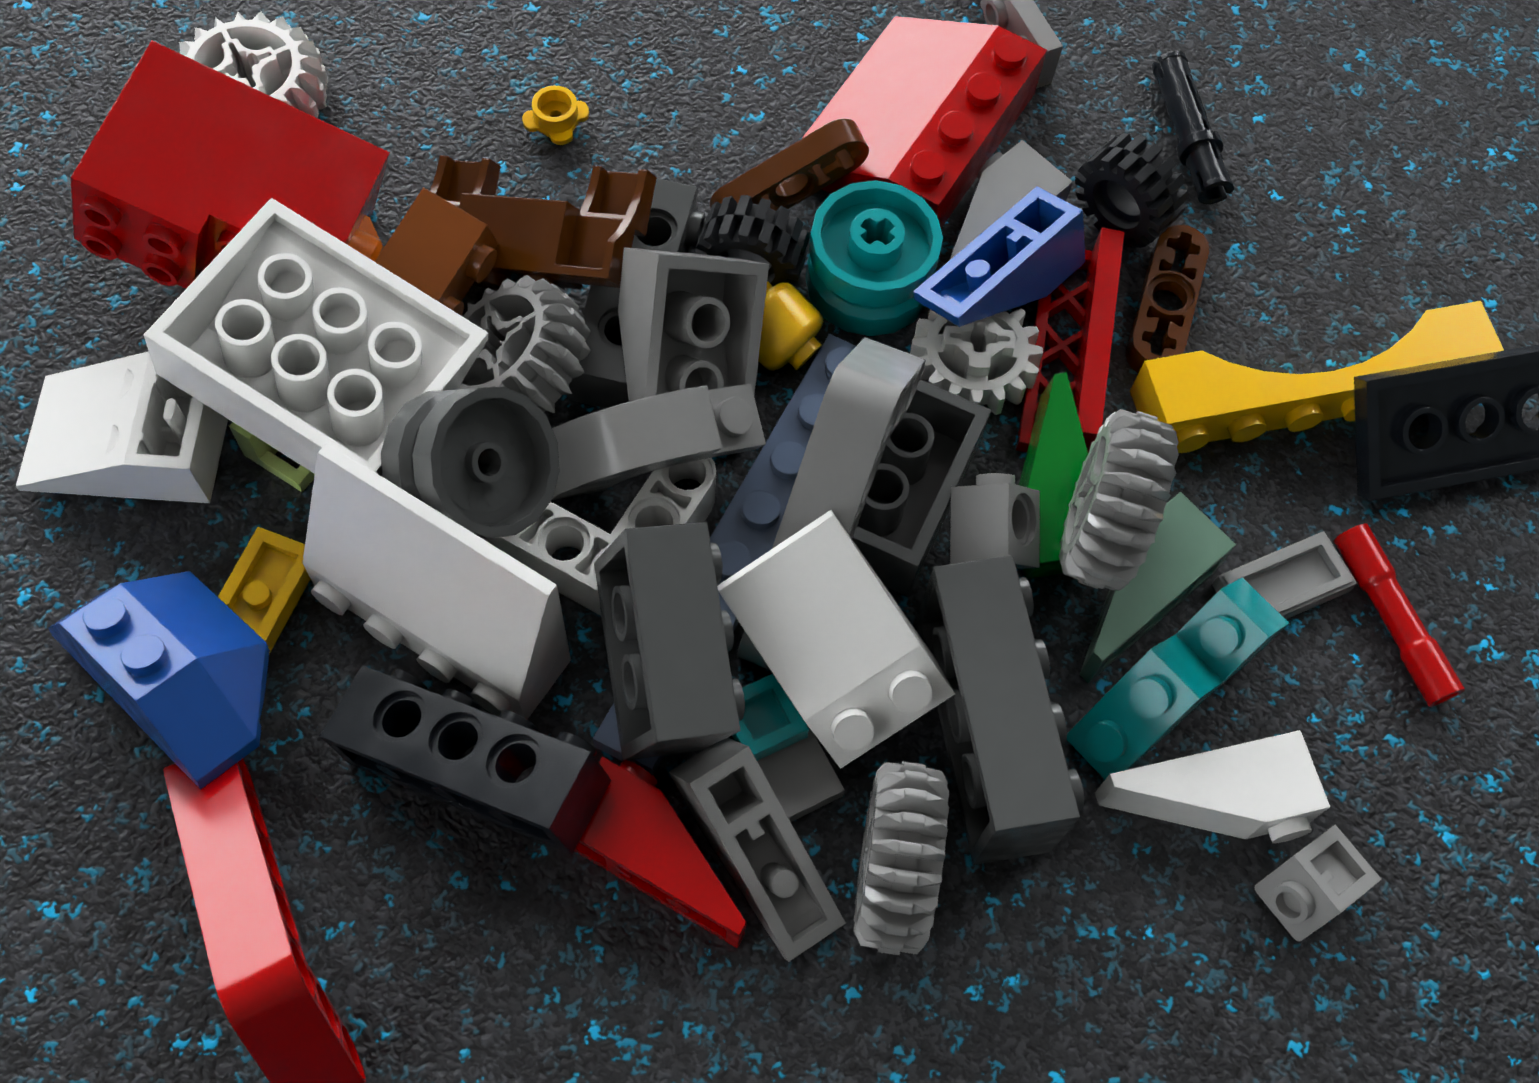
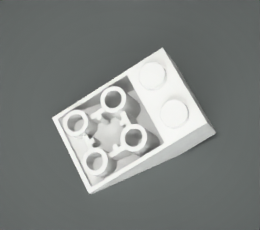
(122, 436)

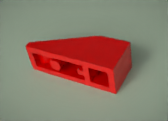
(648, 847)

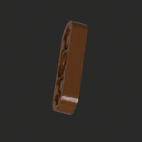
(811, 162)
(1184, 284)

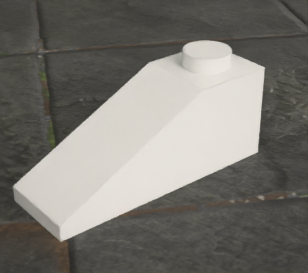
(1228, 791)

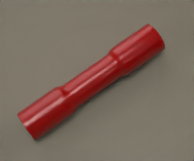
(1417, 648)

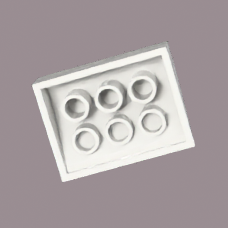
(308, 340)
(432, 587)

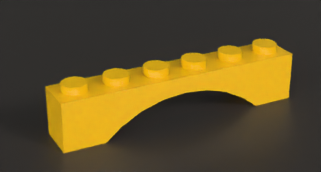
(1223, 400)

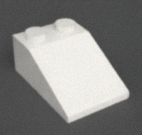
(835, 639)

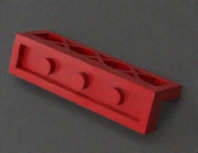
(1093, 339)

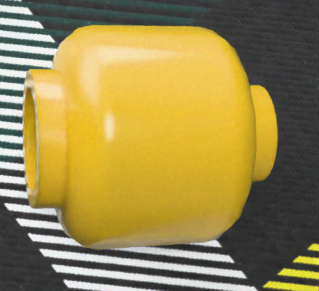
(788, 328)

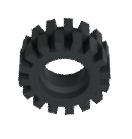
(1131, 189)
(756, 235)

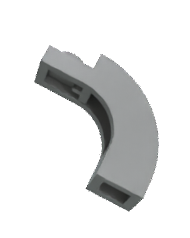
(654, 435)

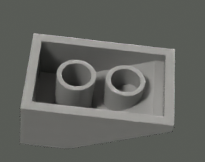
(689, 320)

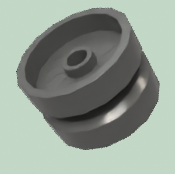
(475, 457)

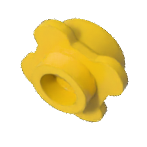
(553, 102)

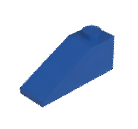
(1010, 261)

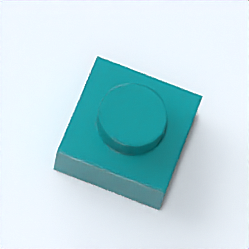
(769, 719)

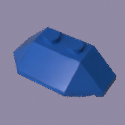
(175, 667)

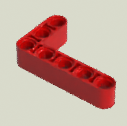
(253, 934)

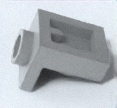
(1317, 883)

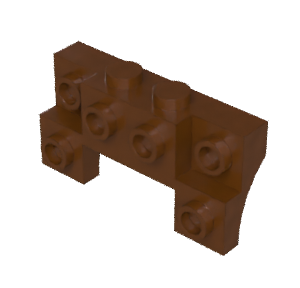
(552, 235)

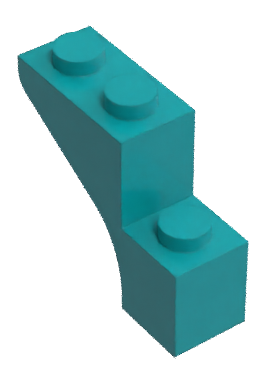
(1176, 678)

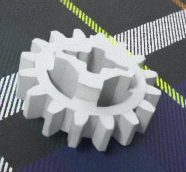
(981, 359)

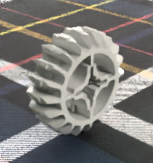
(266, 58)

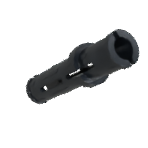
(1198, 144)

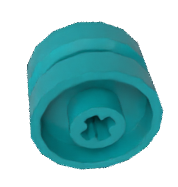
(869, 256)

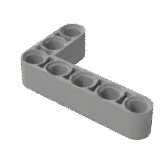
(847, 442)

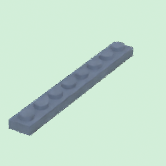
(759, 504)

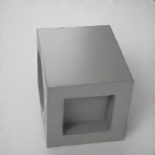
(995, 521)

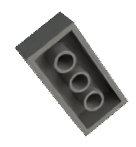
(1000, 722)

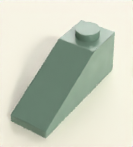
(1181, 559)

